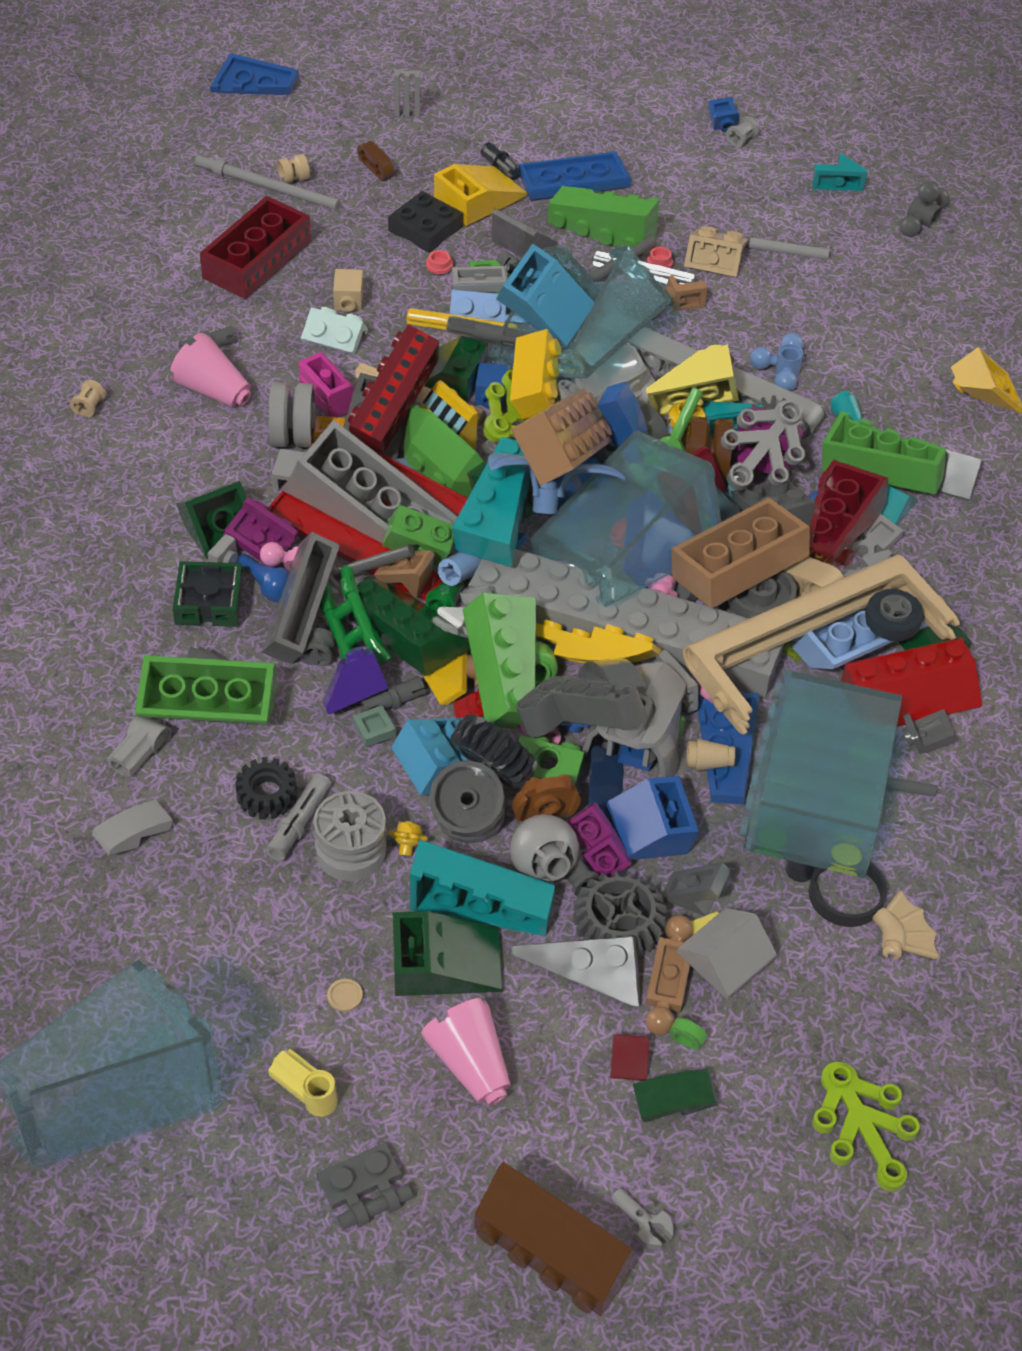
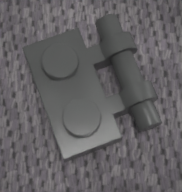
(360, 1176)

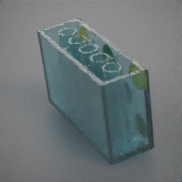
(821, 773)

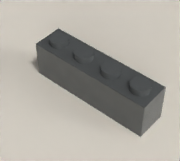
(300, 598)

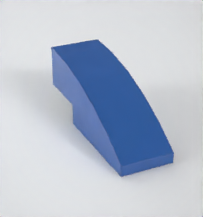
(622, 412)

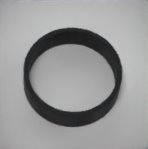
(846, 919)

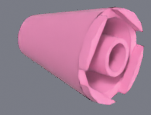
(210, 372)
(471, 1049)

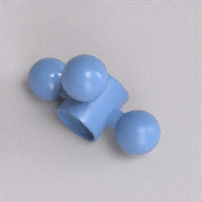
(786, 362)

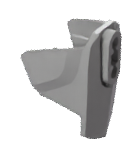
(661, 729)

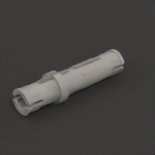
(292, 827)

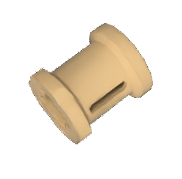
(88, 398)

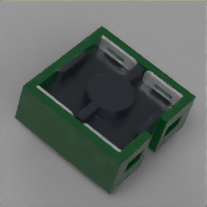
(208, 593)

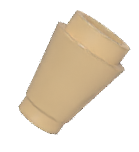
(709, 755)

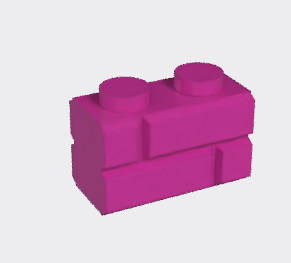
(332, 390)

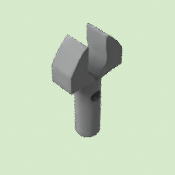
(644, 1220)

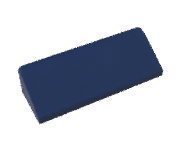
(604, 779)

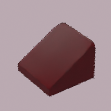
(629, 1057)

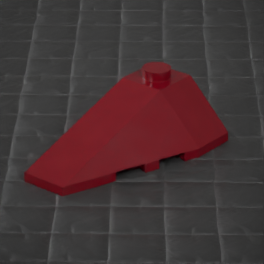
(845, 507)

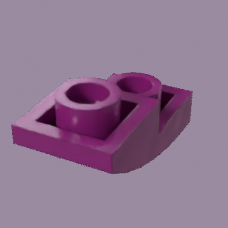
(600, 841)

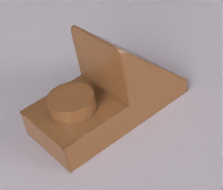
(411, 571)

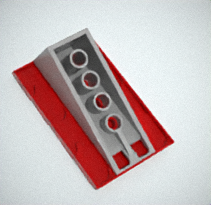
(351, 493)

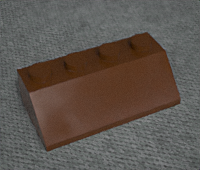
(552, 1240)

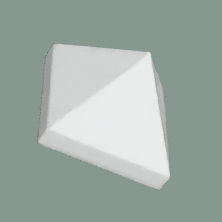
(453, 615)

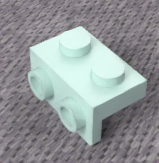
(333, 331)

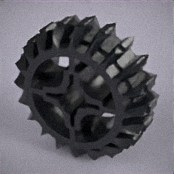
(496, 749)

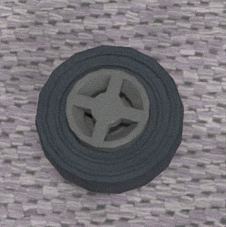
(894, 614)

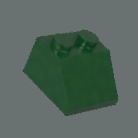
(459, 365)
(211, 513)

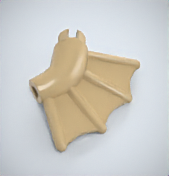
(905, 929)

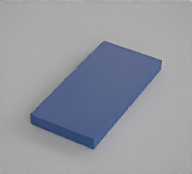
(591, 171)

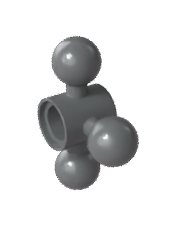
(924, 208)

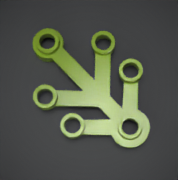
(497, 425)
(864, 1119)

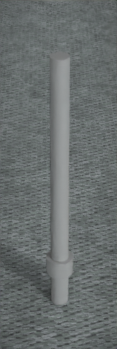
(222, 167)

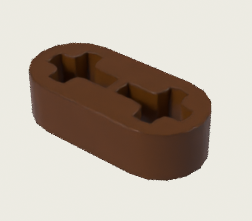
(375, 160)

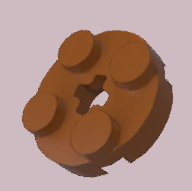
(546, 796)

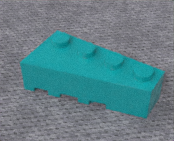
(494, 510)
(478, 891)

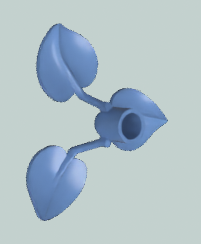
(547, 495)

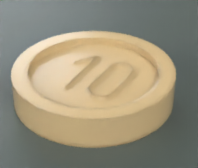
(345, 995)

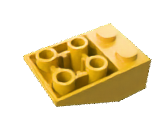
(475, 190)

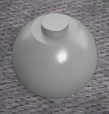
(544, 848)

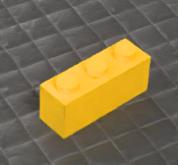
(534, 373)

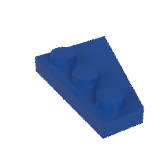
(253, 76)

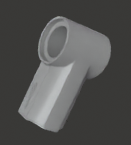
(142, 740)

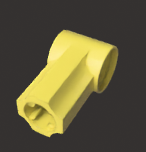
(304, 1081)

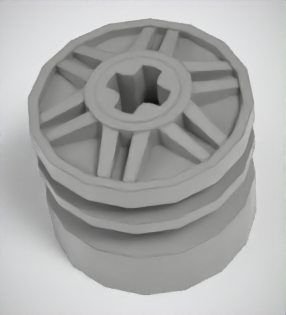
(350, 835)

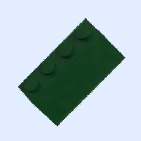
(410, 627)

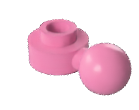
(273, 554)

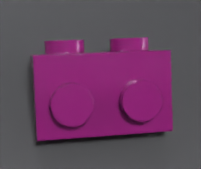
(257, 526)

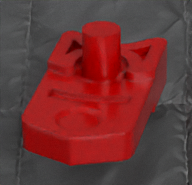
(468, 705)

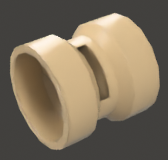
(293, 168)

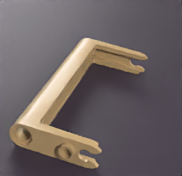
(799, 616)

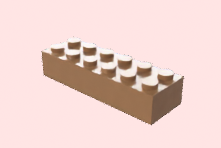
(562, 435)

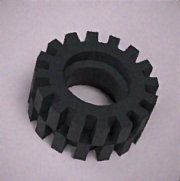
(270, 803)

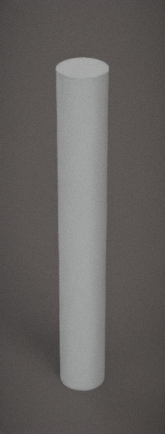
(789, 248)

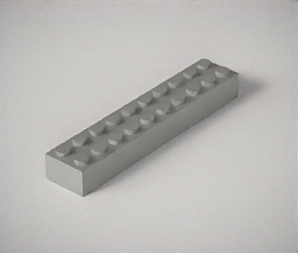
(666, 618)

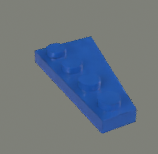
(729, 782)

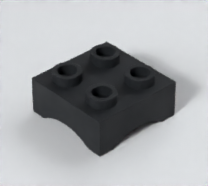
(425, 221)

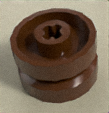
(700, 437)

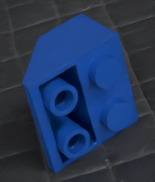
(654, 819)

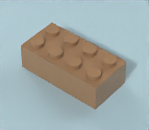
(740, 552)

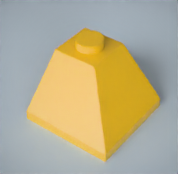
(986, 381)

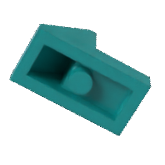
(844, 176)

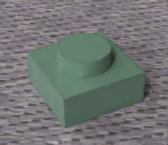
(374, 726)

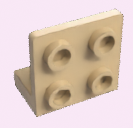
(715, 251)

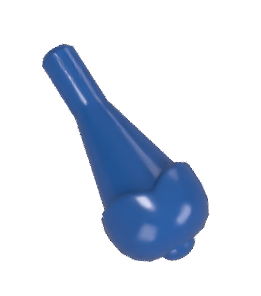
(269, 578)

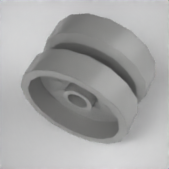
(289, 414)

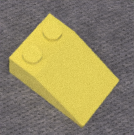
(705, 370)

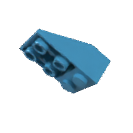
(546, 295)
(426, 749)

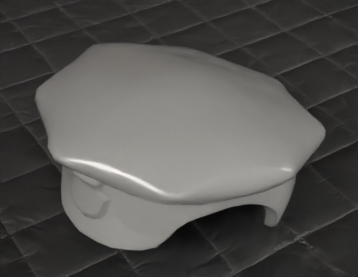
(621, 367)

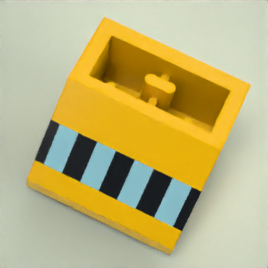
(453, 412)

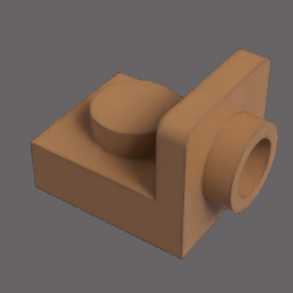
(686, 295)

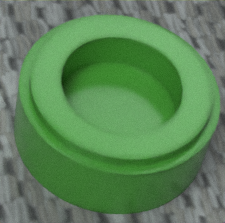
(688, 1033)

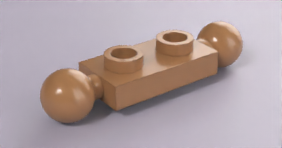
(668, 976)

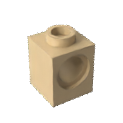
(348, 289)

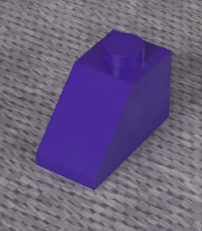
(354, 680)

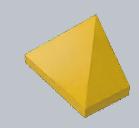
(449, 680)

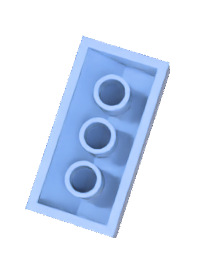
(839, 642)

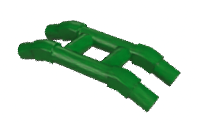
(353, 603)

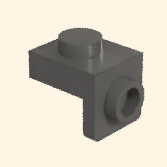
(929, 732)

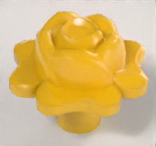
(408, 836)

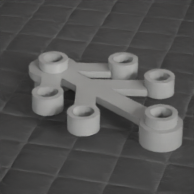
(767, 441)

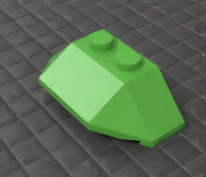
(438, 450)

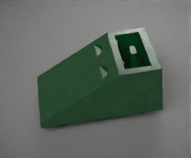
(444, 955)

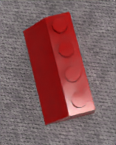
(925, 676)

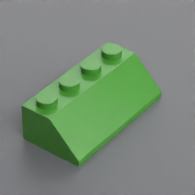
(206, 689)

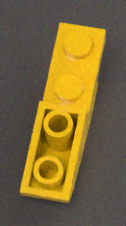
(602, 645)

